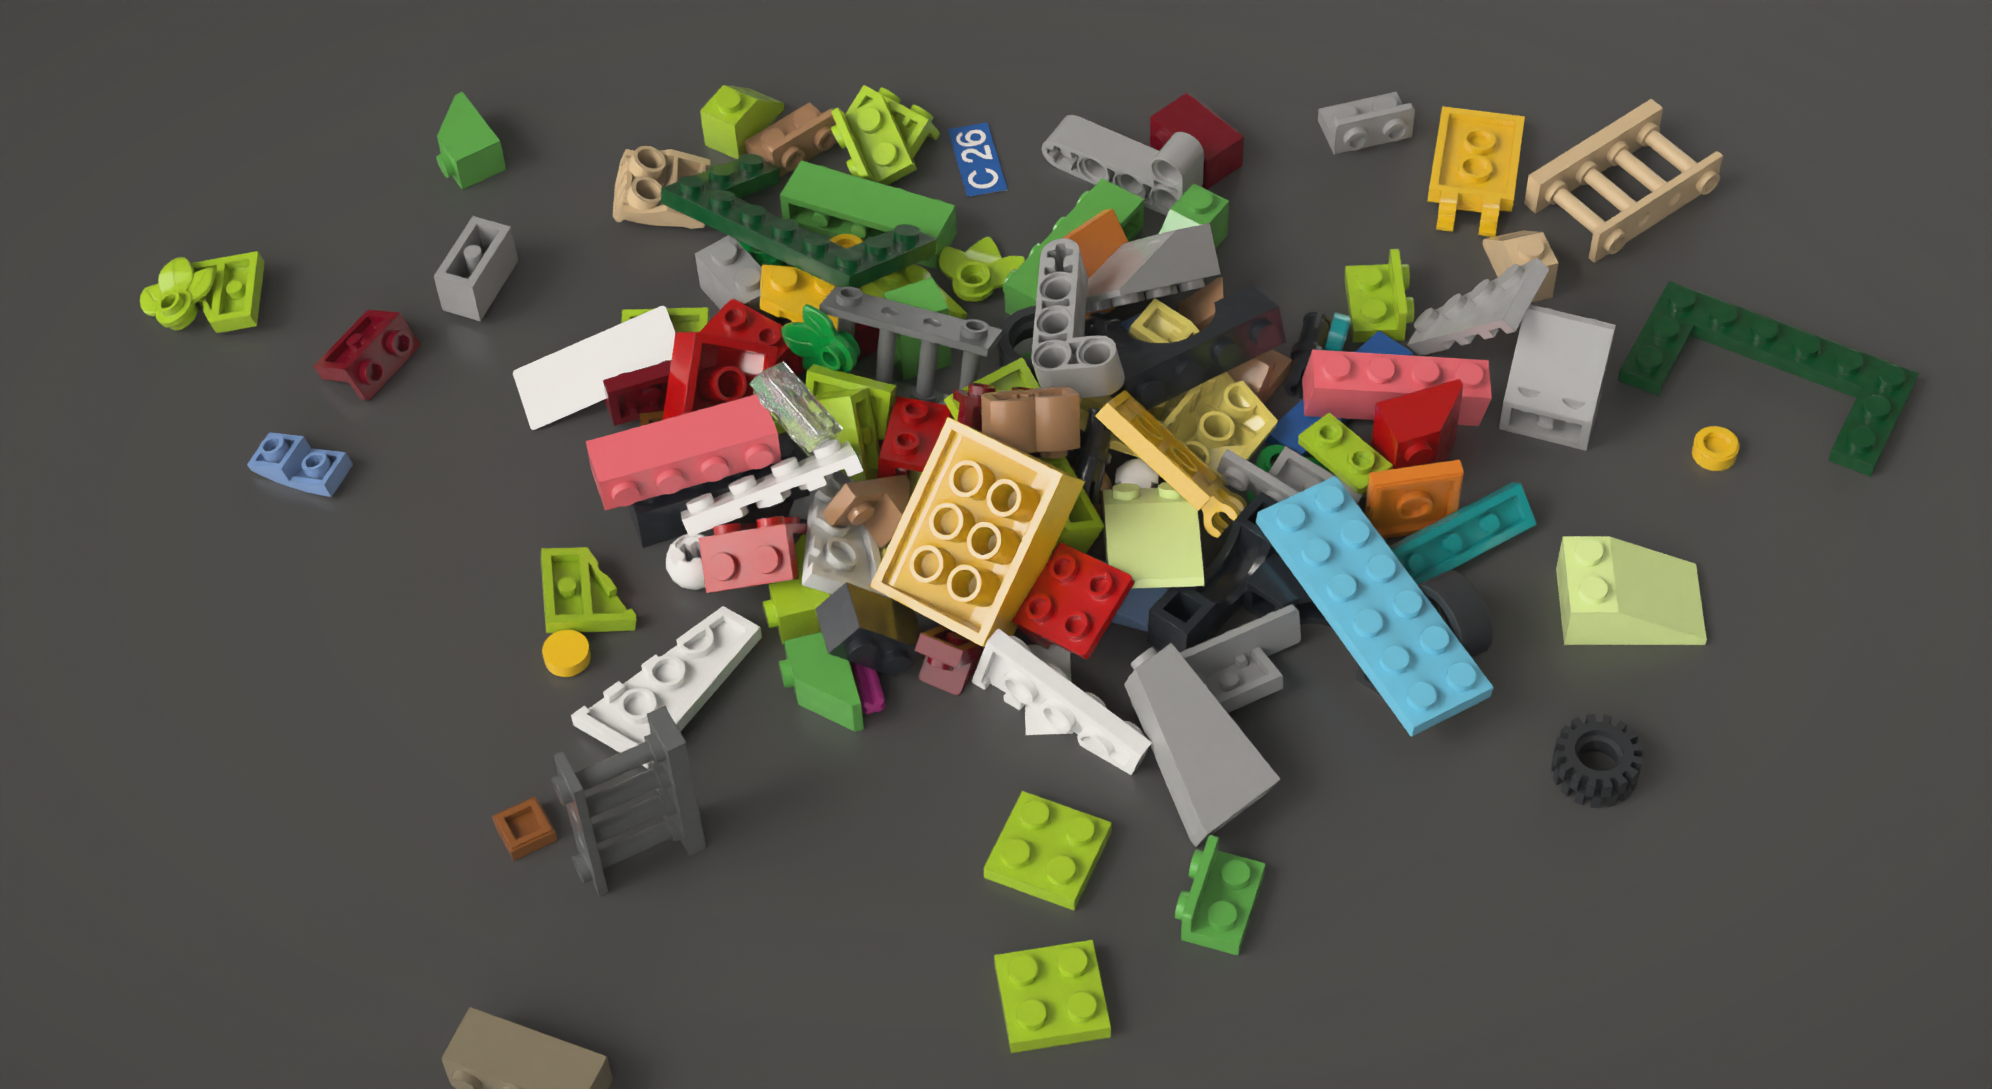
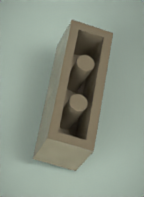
(505, 1055)

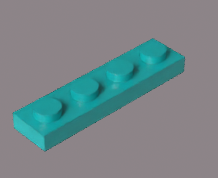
(1465, 533)

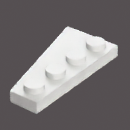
(837, 552)
(678, 679)

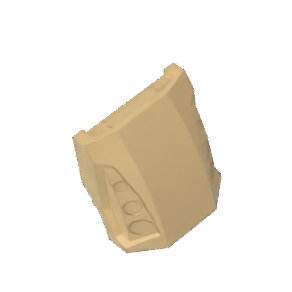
(640, 184)

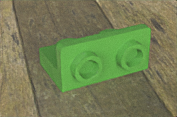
(1220, 898)

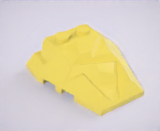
(1205, 418)

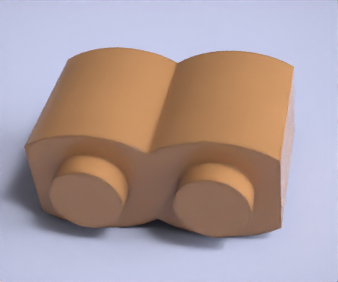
(1034, 419)

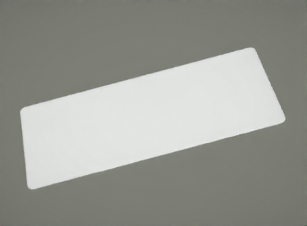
(575, 374)

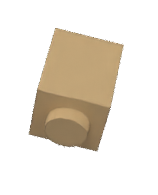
(1519, 249)

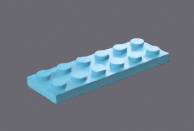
(1374, 606)

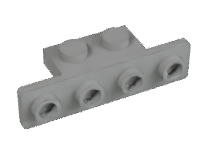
(1286, 477)
(1237, 662)

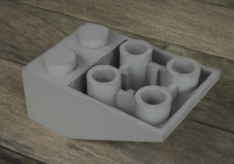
(1154, 267)
(1557, 377)

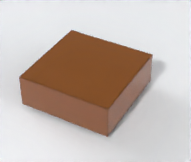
(524, 828)

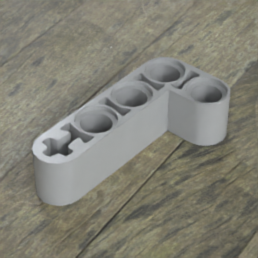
(1100, 153)
(1059, 347)

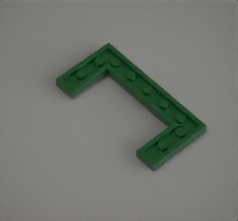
(716, 201)
(1876, 384)

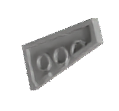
(1481, 311)

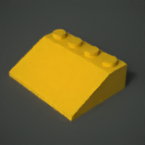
(976, 533)

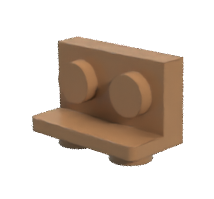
(794, 138)

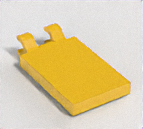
(1475, 166)
(1172, 461)

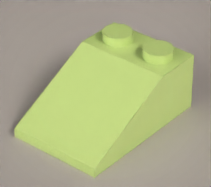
(1152, 536)
(1626, 594)

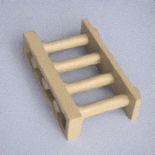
(1615, 147)

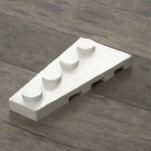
(811, 473)
(1064, 706)

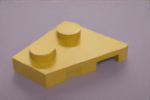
(788, 289)

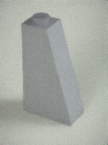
(1196, 743)

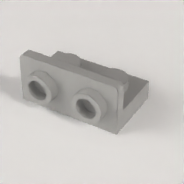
(1366, 122)

